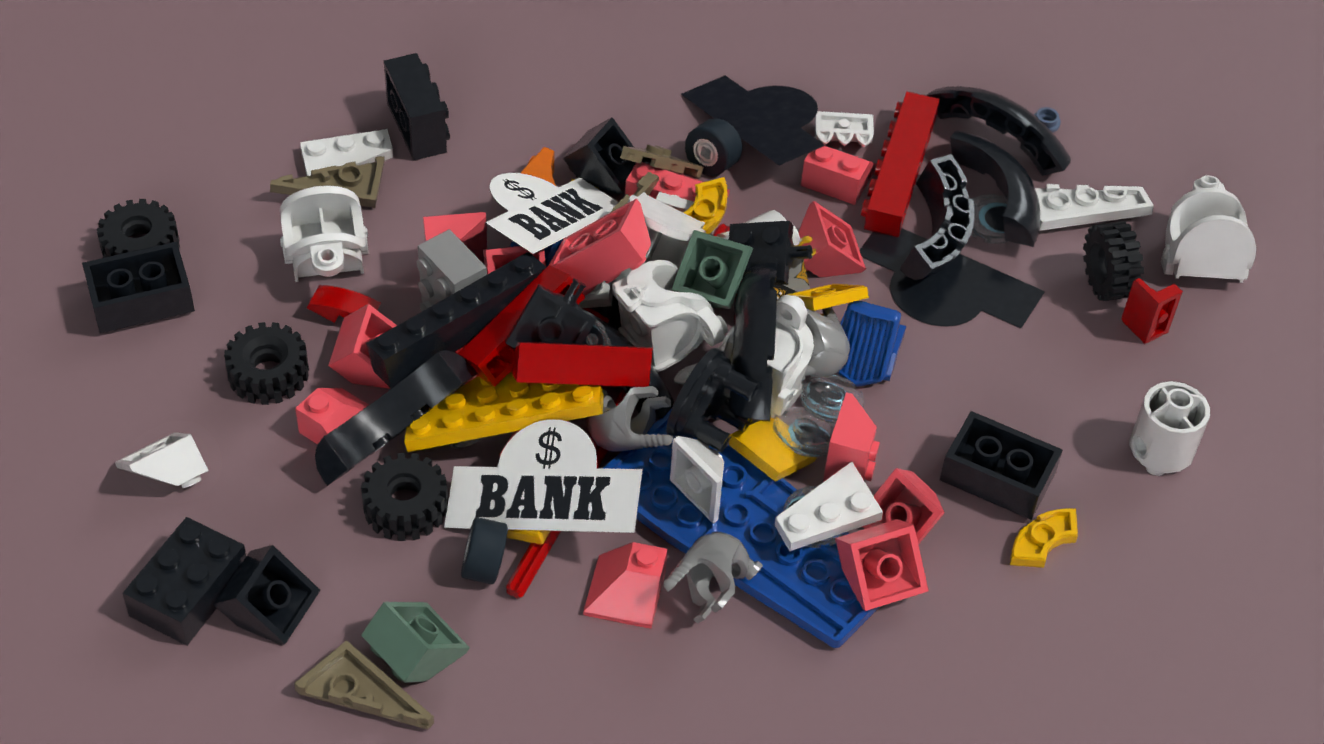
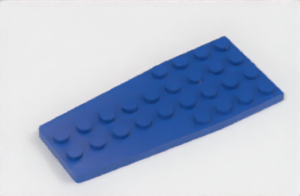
(797, 583)

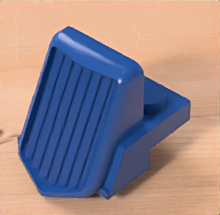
(873, 340)

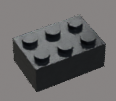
(416, 106)
(138, 287)
(1000, 465)
(184, 580)

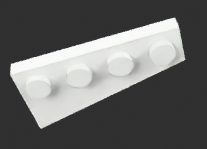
(1086, 205)

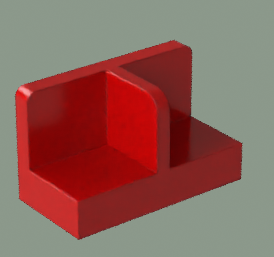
(1149, 311)

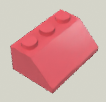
(669, 182)
(605, 247)

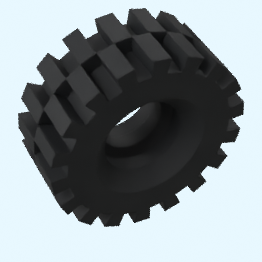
(132, 219)
(1112, 260)
(261, 346)
(404, 516)

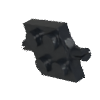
(770, 244)
(553, 318)

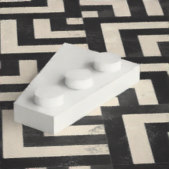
(345, 149)
(829, 510)

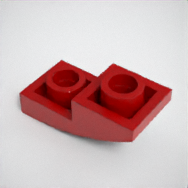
(337, 301)

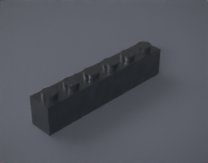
(451, 321)

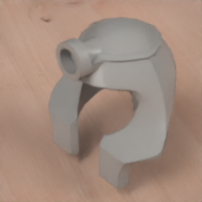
(829, 342)
(618, 432)
(711, 556)

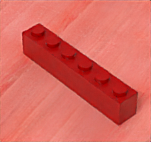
(901, 164)

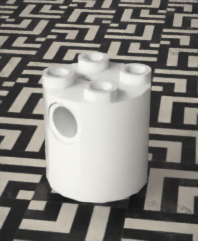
(1169, 427)

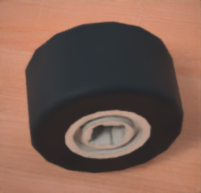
(713, 146)
(484, 550)

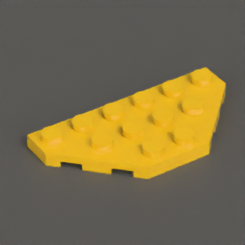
(487, 411)

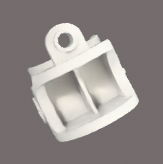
(323, 231)
(668, 232)
(1208, 234)
(663, 318)
(791, 355)

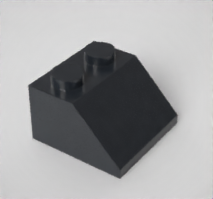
(598, 157)
(267, 595)

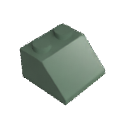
(712, 268)
(413, 640)

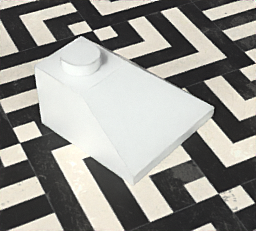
(168, 460)
(698, 474)

